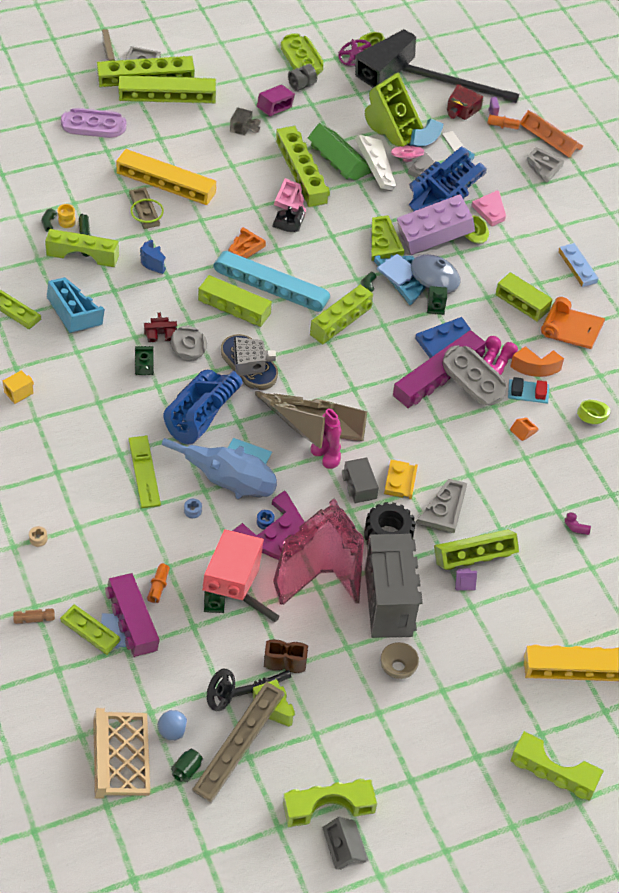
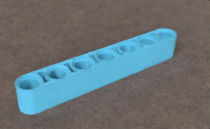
(272, 281)

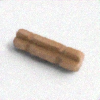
(33, 616)

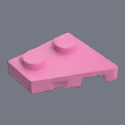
(290, 195)
(490, 208)

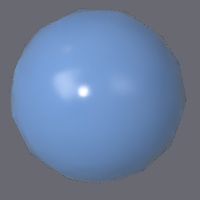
(172, 725)

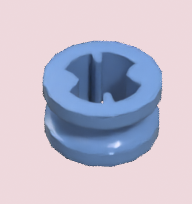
(193, 503)

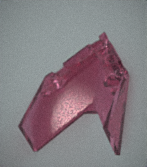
(322, 545)

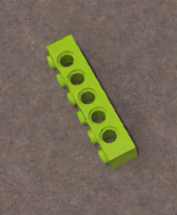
(109, 71)
(302, 166)

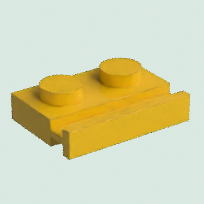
(400, 479)

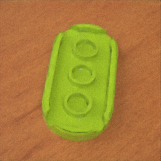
(301, 51)

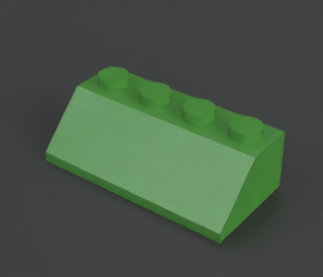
(338, 152)

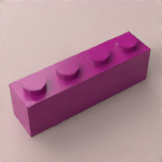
(132, 615)

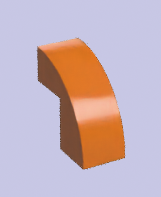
(530, 364)

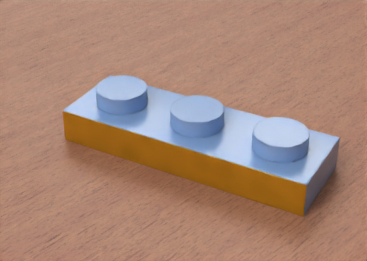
(578, 265)

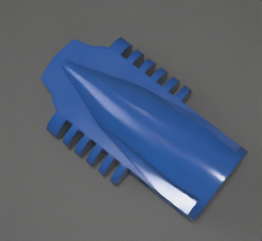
(445, 180)
(199, 404)

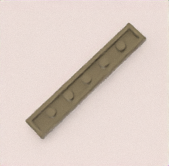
(238, 742)

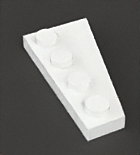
(377, 160)

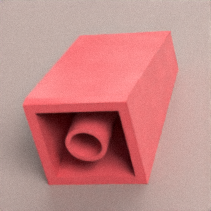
(233, 565)

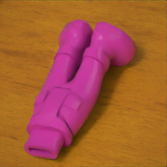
(493, 346)
(331, 441)

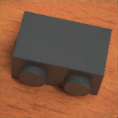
(360, 480)

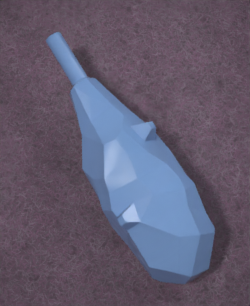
(230, 469)

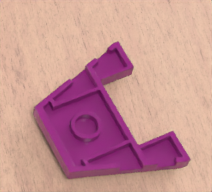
(284, 526)

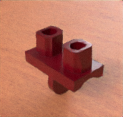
(159, 325)

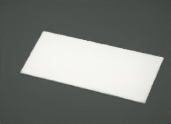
(453, 140)

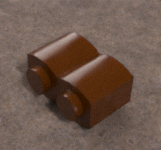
(285, 656)

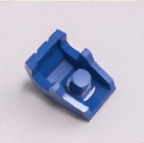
(152, 257)

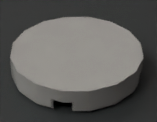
(188, 343)

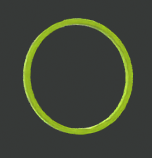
(150, 221)

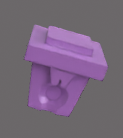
(465, 579)

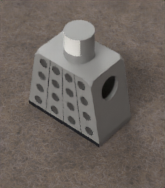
(251, 356)

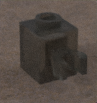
(242, 121)

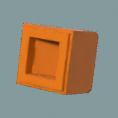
(523, 428)

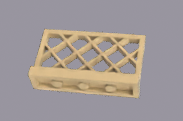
(101, 753)

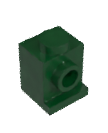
(436, 300)
(144, 360)
(214, 602)

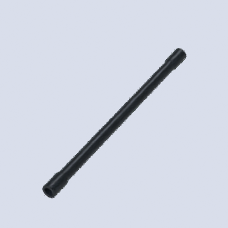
(505, 94)

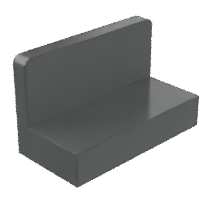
(344, 842)

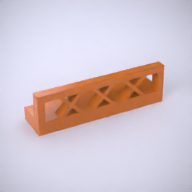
(550, 133)

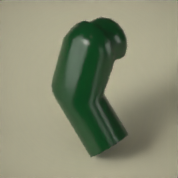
(46, 219)

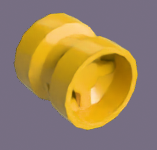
(66, 216)

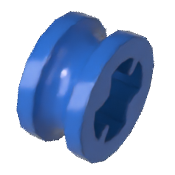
(268, 515)

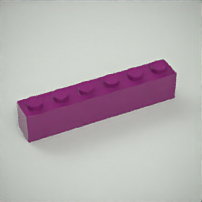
(431, 373)

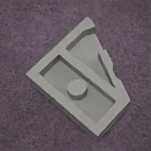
(544, 163)

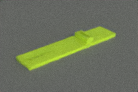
(144, 472)

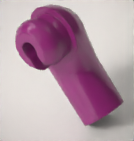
(574, 526)

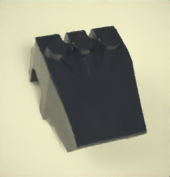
(289, 220)

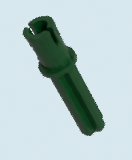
(84, 227)

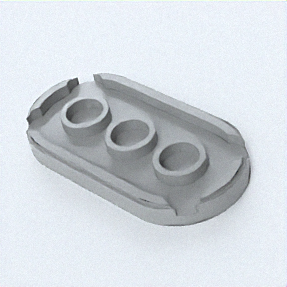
(474, 375)

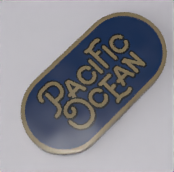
(258, 380)

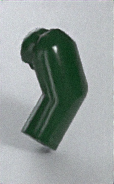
(367, 281)

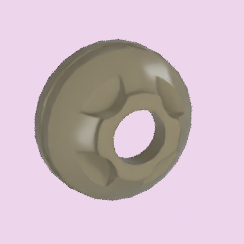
(401, 653)

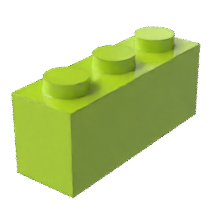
(523, 296)

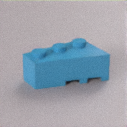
(72, 306)

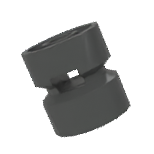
(302, 77)

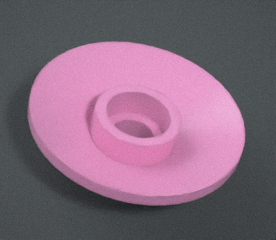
(407, 152)

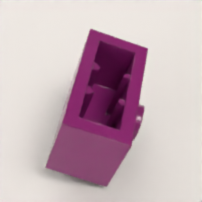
(275, 100)

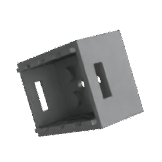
(392, 585)

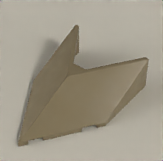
(307, 419)

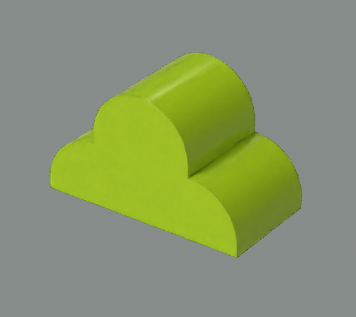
(392, 111)

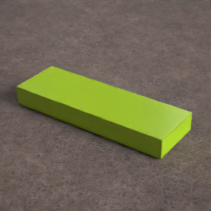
(18, 311)
(90, 629)

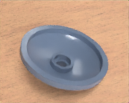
(435, 271)

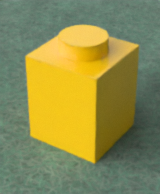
(18, 386)

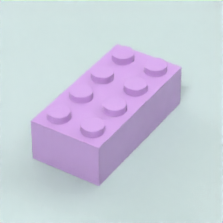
(435, 224)

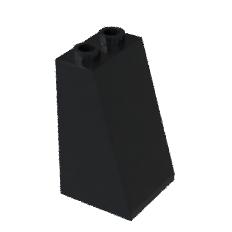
(385, 58)

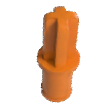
(503, 122)
(158, 583)

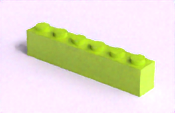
(167, 89)

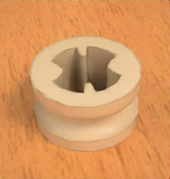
(33, 534)

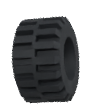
(391, 516)

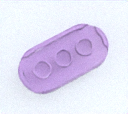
(93, 122)

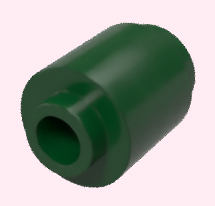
(186, 765)

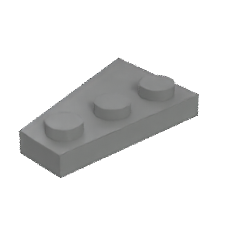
(445, 508)

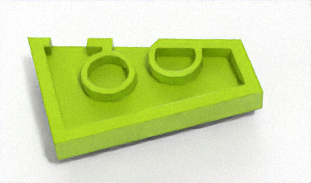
(384, 238)

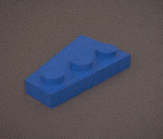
(440, 336)

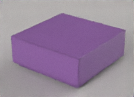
(494, 106)

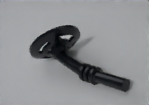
(226, 690)

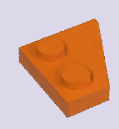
(247, 244)

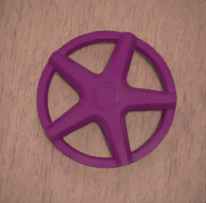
(355, 50)

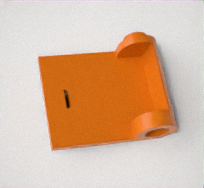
(571, 325)

